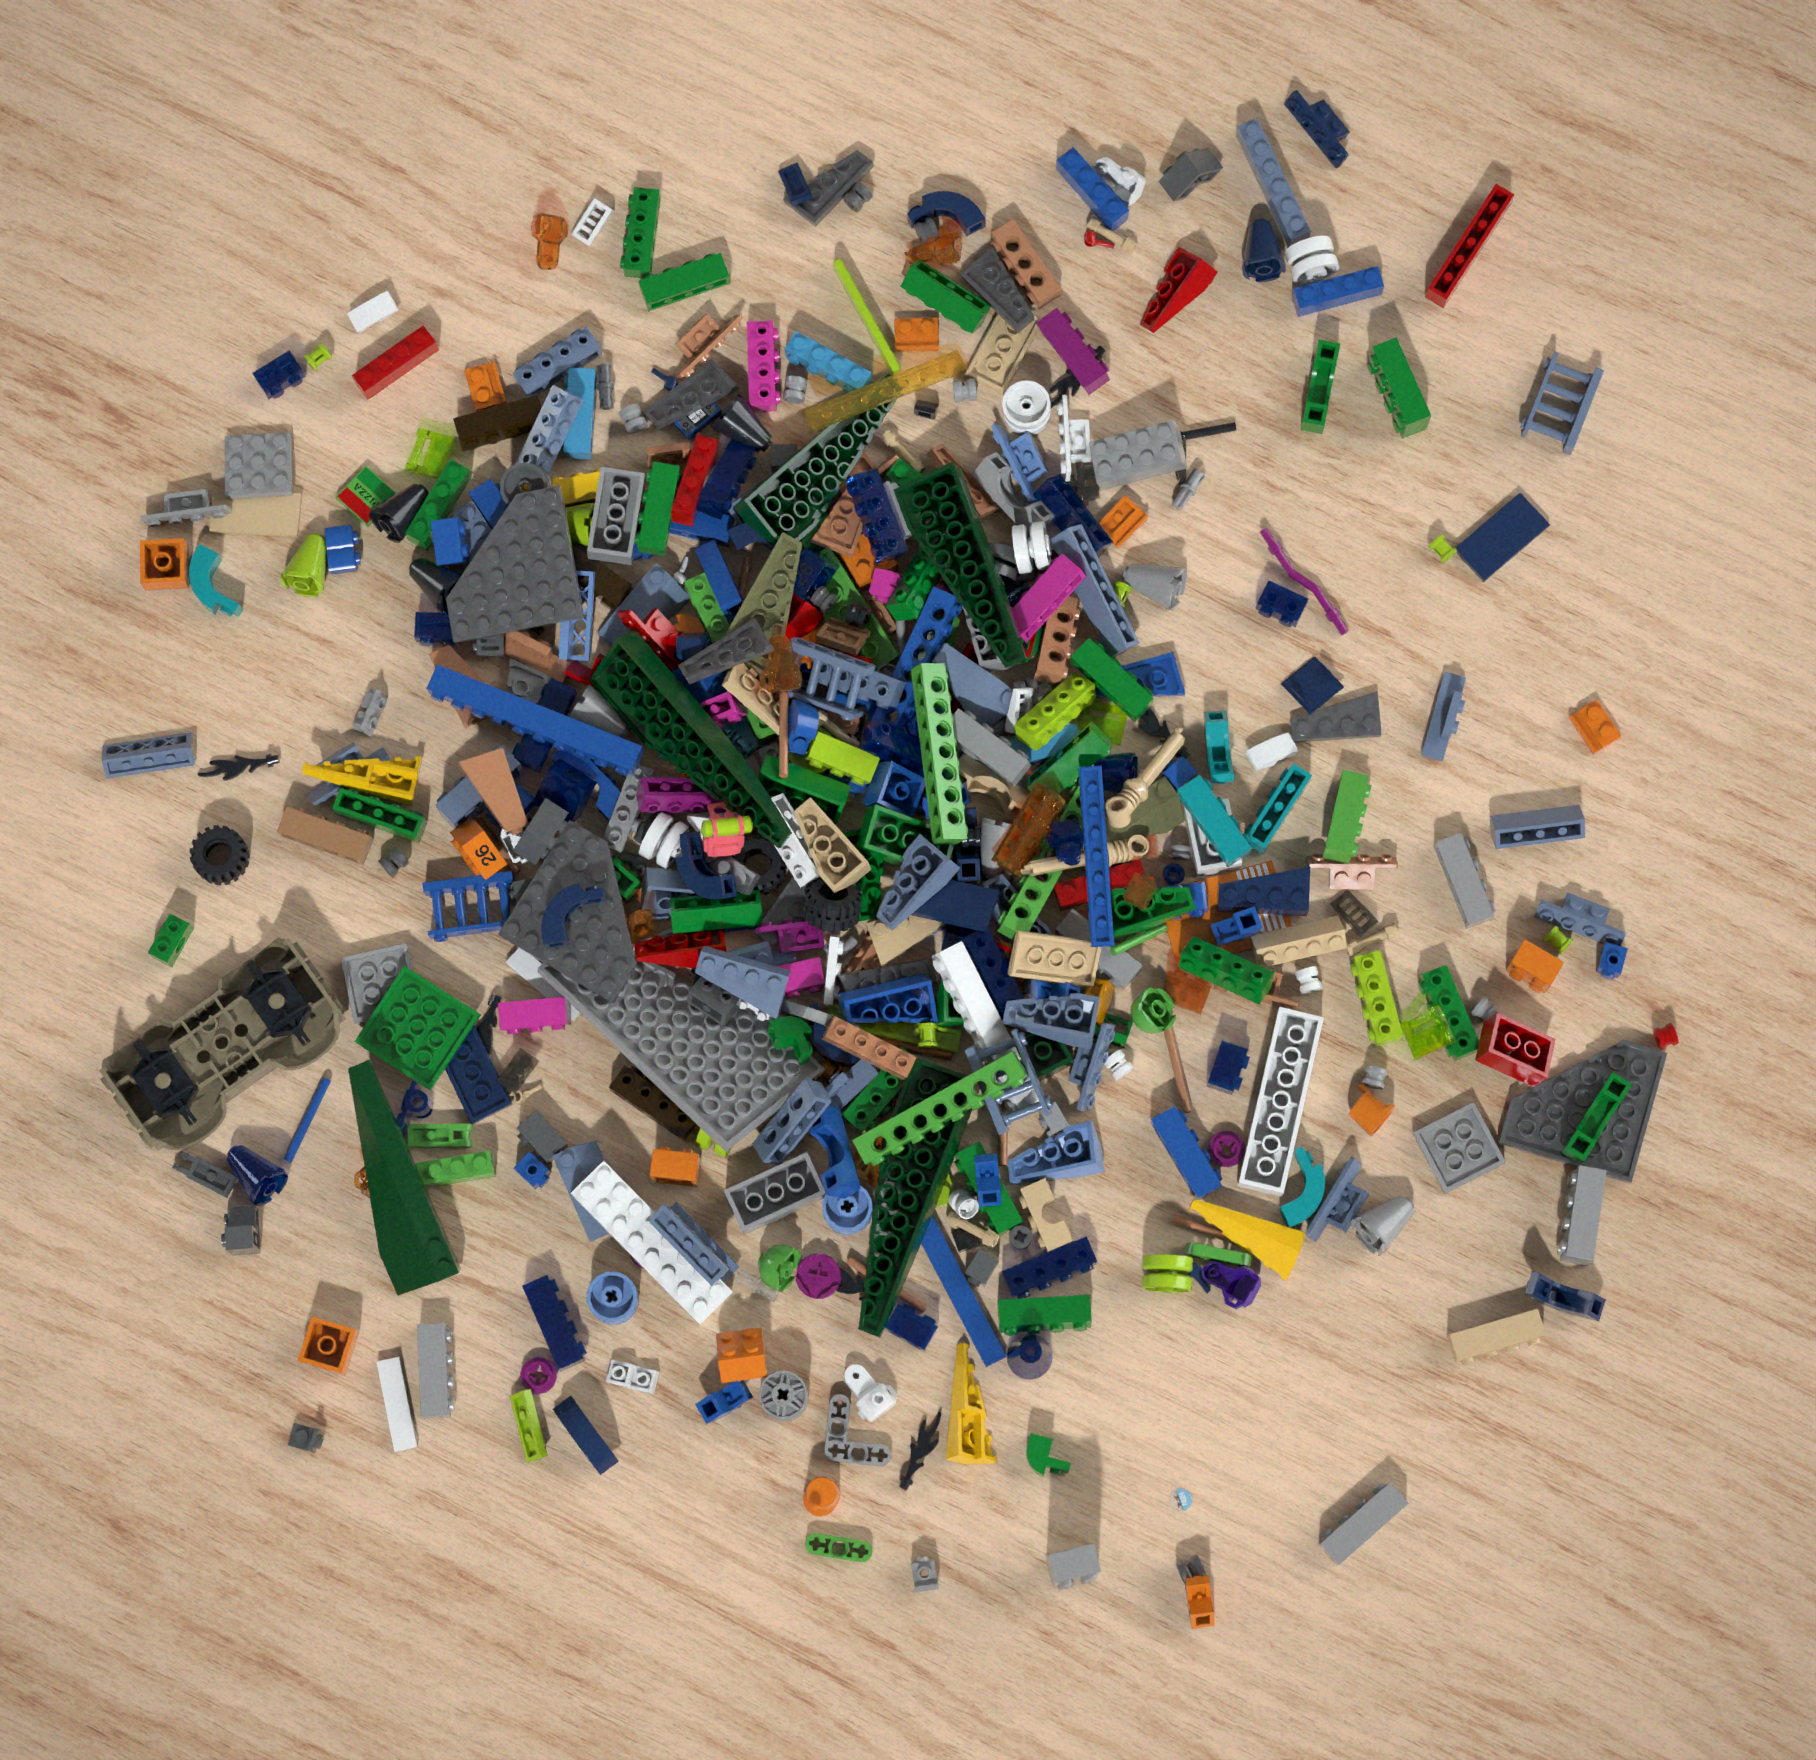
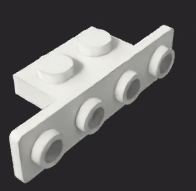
(1075, 439)

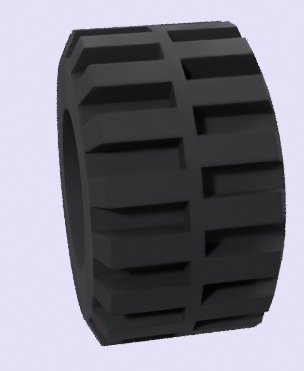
(209, 840)
(764, 847)
(831, 910)

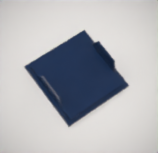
(1312, 685)

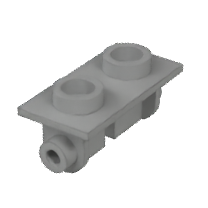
(374, 703)

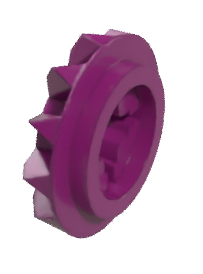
(1226, 1138)
(531, 1367)

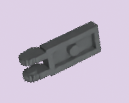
(207, 1175)

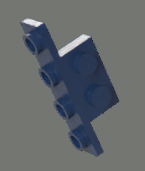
(1321, 126)

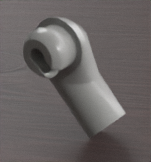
(849, 944)

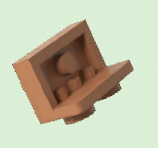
(670, 454)

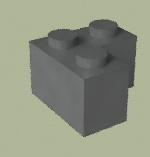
(1189, 172)
(540, 833)
(241, 1231)

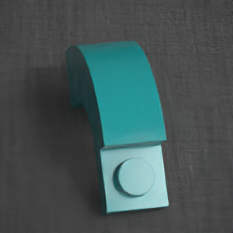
(201, 573)
(1217, 747)
(1304, 1206)

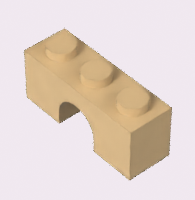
(1035, 1198)

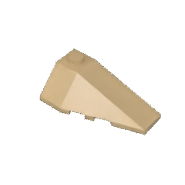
(831, 851)

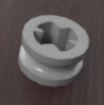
(1179, 852)

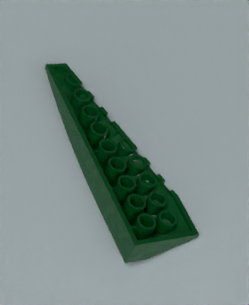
(808, 480)
(951, 534)
(403, 1214)

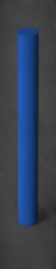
(307, 1119)

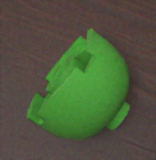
(1153, 1011)
(777, 1266)

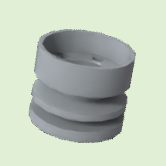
(780, 1409)

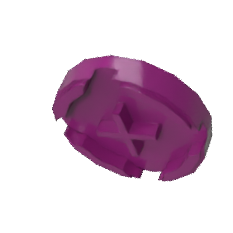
(818, 1276)

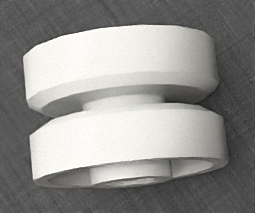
(1312, 260)
(1026, 395)
(1032, 546)
(663, 840)

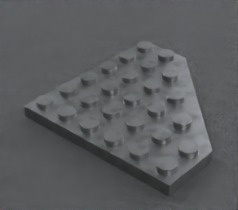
(520, 573)
(598, 933)
(1550, 1112)

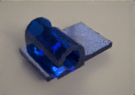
(411, 1098)

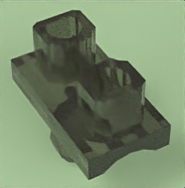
(1087, 493)
(517, 1071)

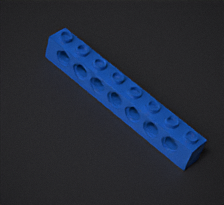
(918, 642)

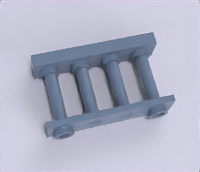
(1583, 400)
(839, 662)
(1003, 1120)
(693, 1243)

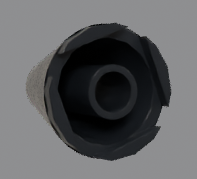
(743, 425)
(398, 511)
(434, 581)

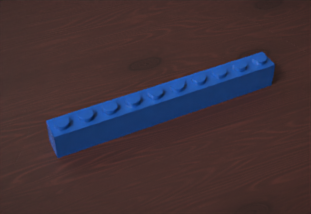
(535, 720)

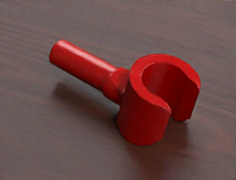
(1091, 241)

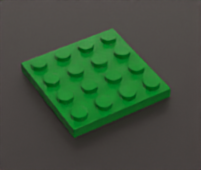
(417, 1028)

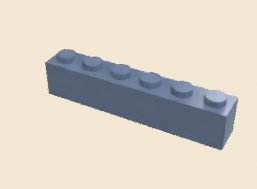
(1272, 182)
(1096, 592)

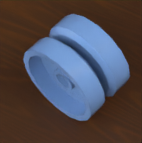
(851, 1222)
(603, 1288)

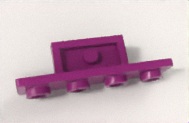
(793, 935)

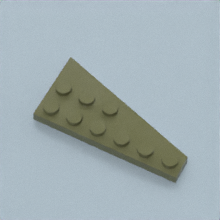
(771, 595)

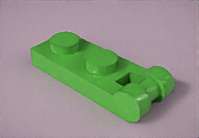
(439, 1136)

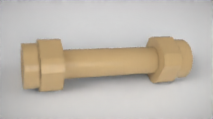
(1127, 245)
(890, 439)
(835, 730)
(1389, 931)
(988, 1237)

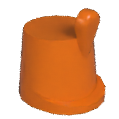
(1369, 1111)
(821, 1496)

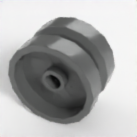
(520, 474)
(1005, 562)

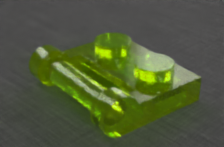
(436, 456)
(1112, 728)
(1430, 1039)

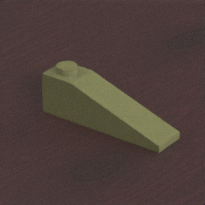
(1153, 816)

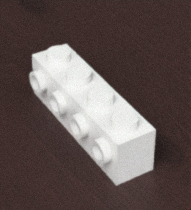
(795, 850)

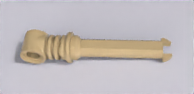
(1136, 789)
(1118, 852)

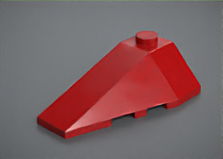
(1184, 281)
(801, 618)
(679, 948)

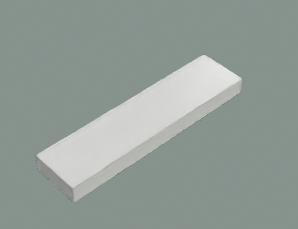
(527, 968)
(397, 1404)

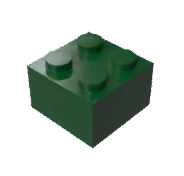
(1047, 1055)

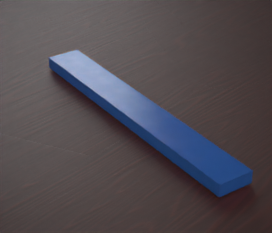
(1096, 856)
(961, 1295)

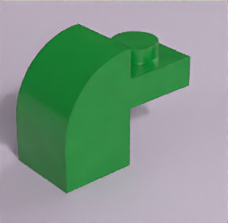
(792, 1032)
(1038, 1456)

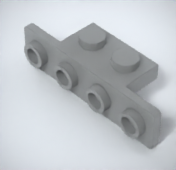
(184, 506)
(626, 812)

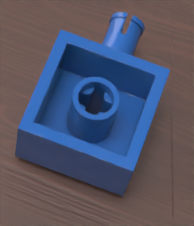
(895, 789)

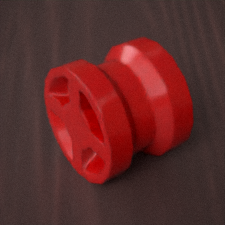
(1665, 1036)

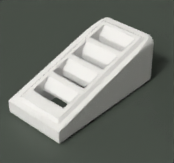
(586, 218)
(1014, 707)

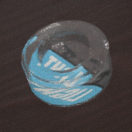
(1181, 1499)

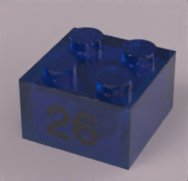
(813, 572)
(565, 788)

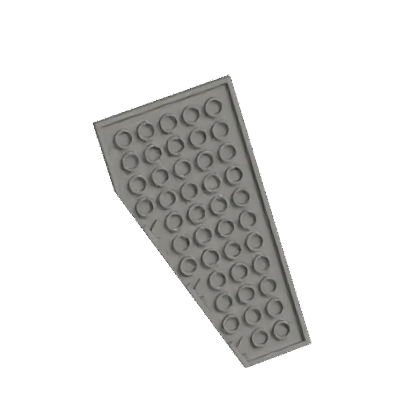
(713, 1072)

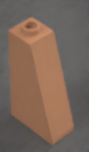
(448, 658)
(495, 785)

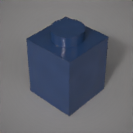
(690, 644)

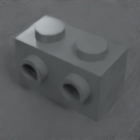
(713, 1001)

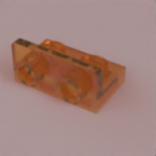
(1186, 992)

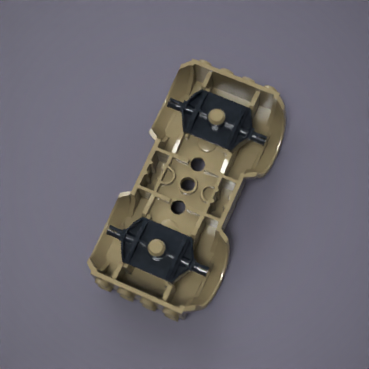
(184, 1100)

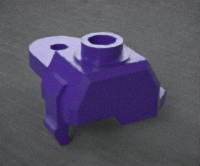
(1236, 1284)

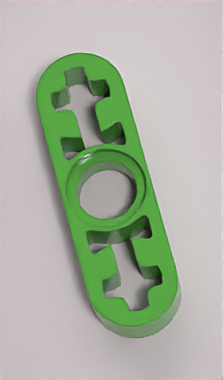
(1218, 1254)
(822, 1539)

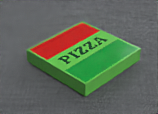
(364, 493)

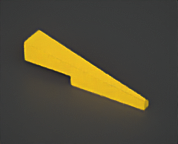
(386, 779)
(1268, 1241)
(967, 1430)

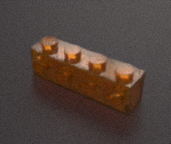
(1028, 829)

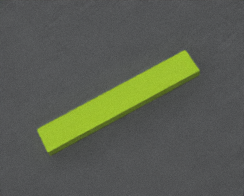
(866, 317)
(947, 1038)

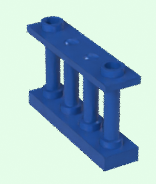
(457, 887)

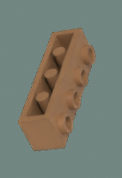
(325, 835)

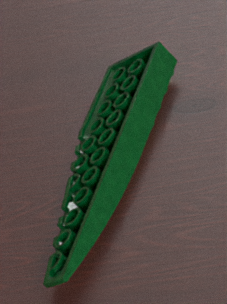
(683, 732)
(908, 1194)

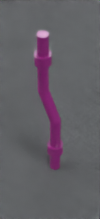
(1331, 613)

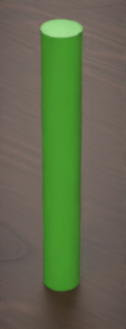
(1138, 939)

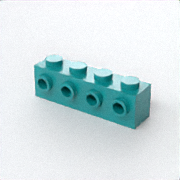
(1278, 808)
(1214, 821)

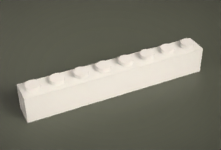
(977, 1011)

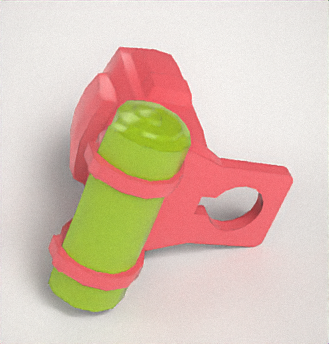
(724, 834)

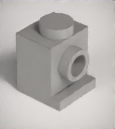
(1054, 1122)
(928, 1583)

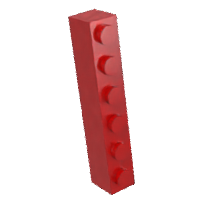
(1469, 246)

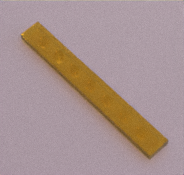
(884, 391)

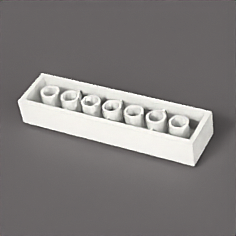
(1280, 1102)
(626, 1220)

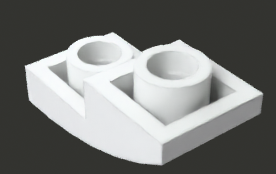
(372, 311)
(1271, 751)
(632, 1377)

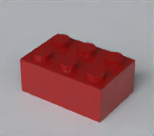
(1515, 1049)

